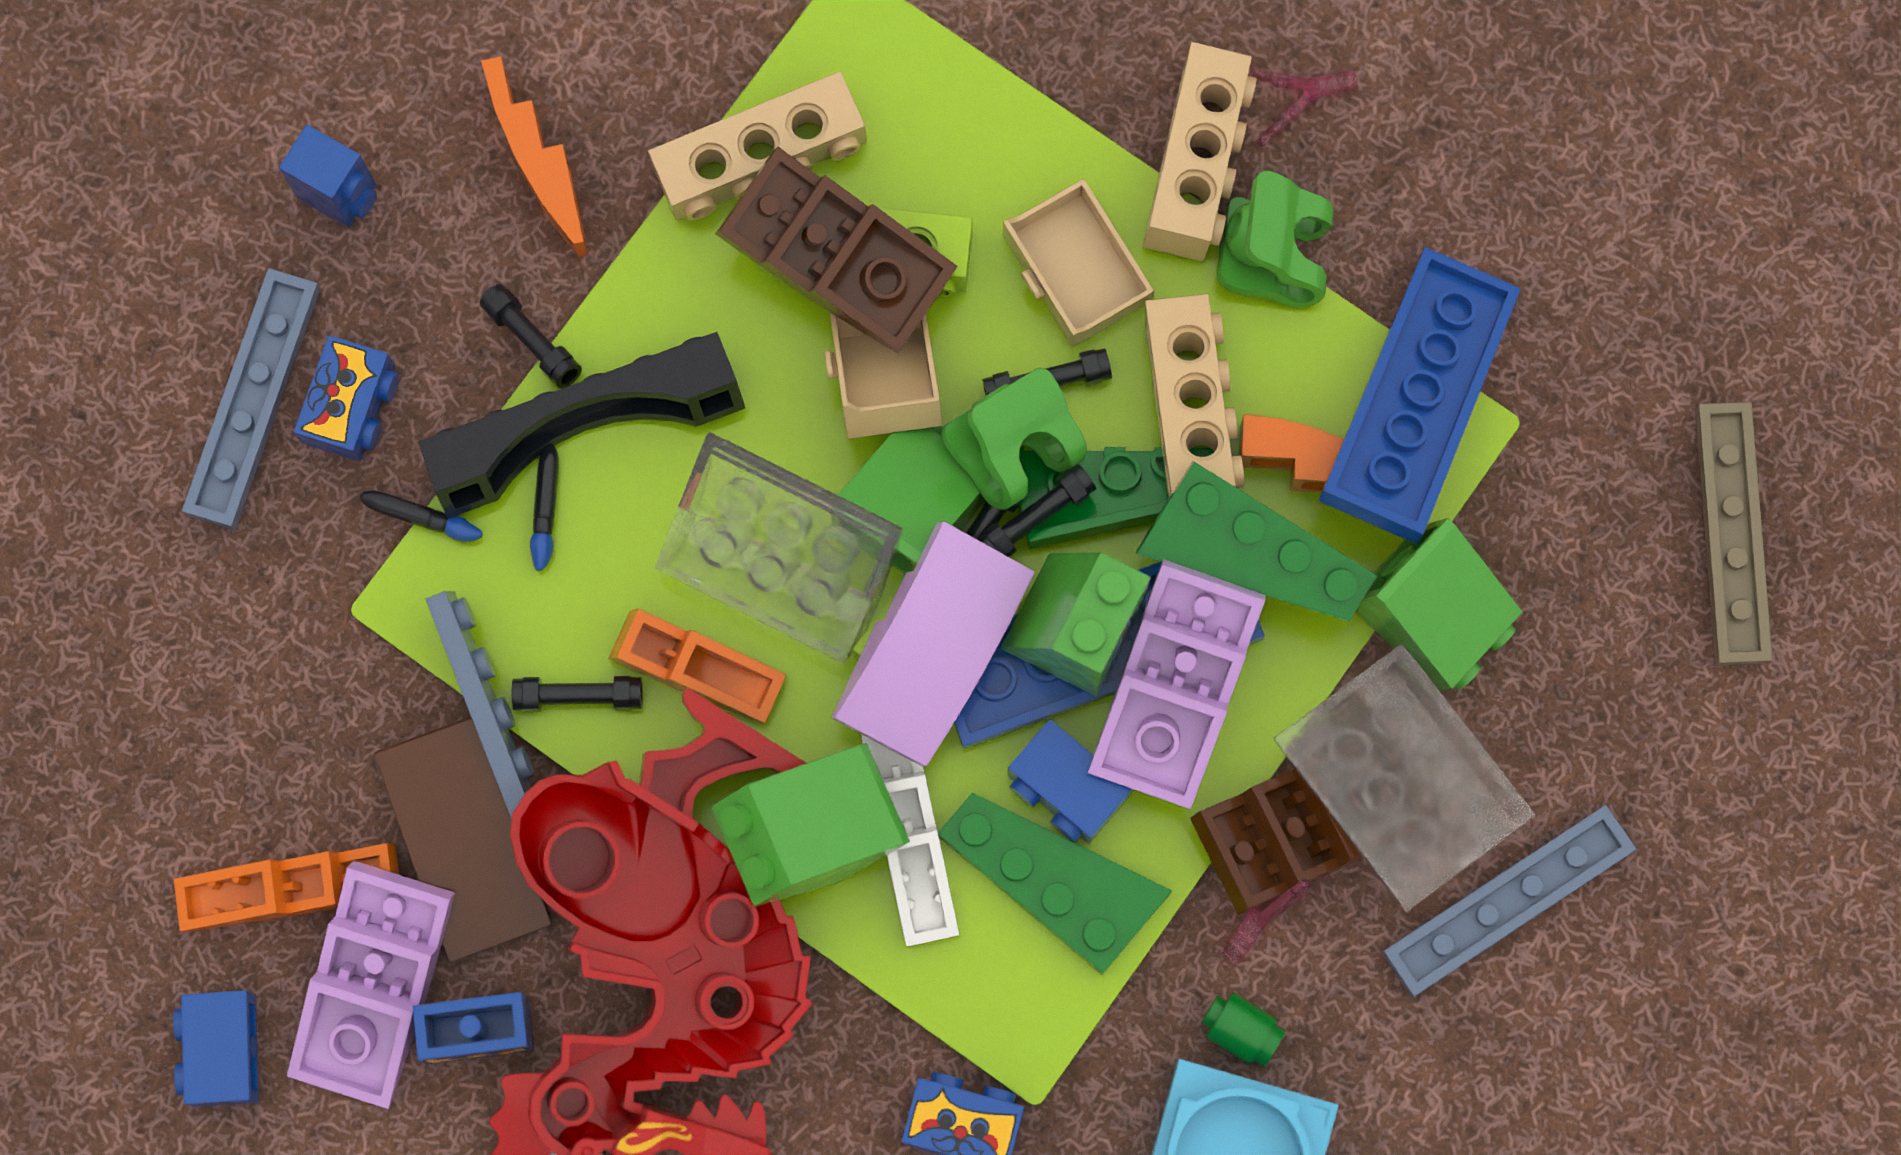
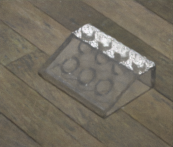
(779, 548)
(1404, 777)

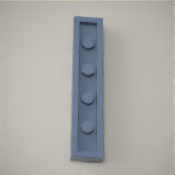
(251, 399)
(490, 715)
(1508, 901)

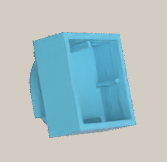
(1239, 1116)

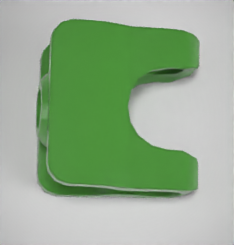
(1259, 242)
(1014, 415)

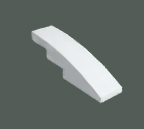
(919, 865)

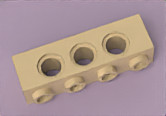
(1206, 77)
(772, 122)
(1180, 326)

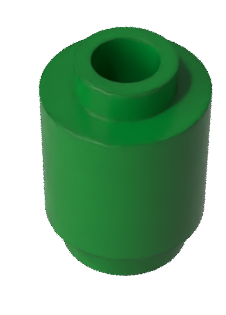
(1243, 1029)

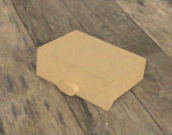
(1077, 263)
(881, 387)

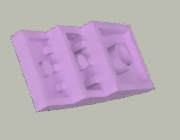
(932, 644)
(1177, 684)
(367, 980)

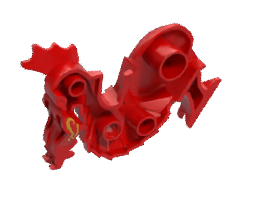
(661, 913)

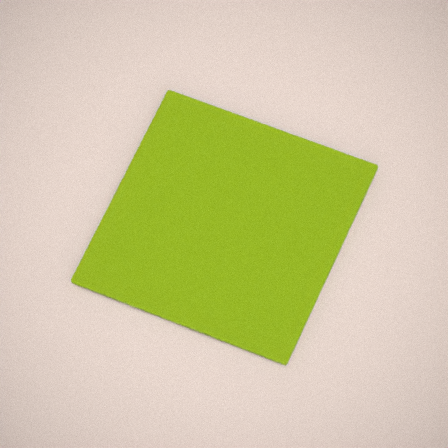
(942, 139)

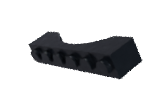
(483, 457)

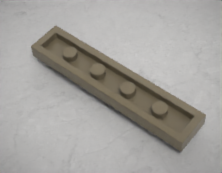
(1733, 534)

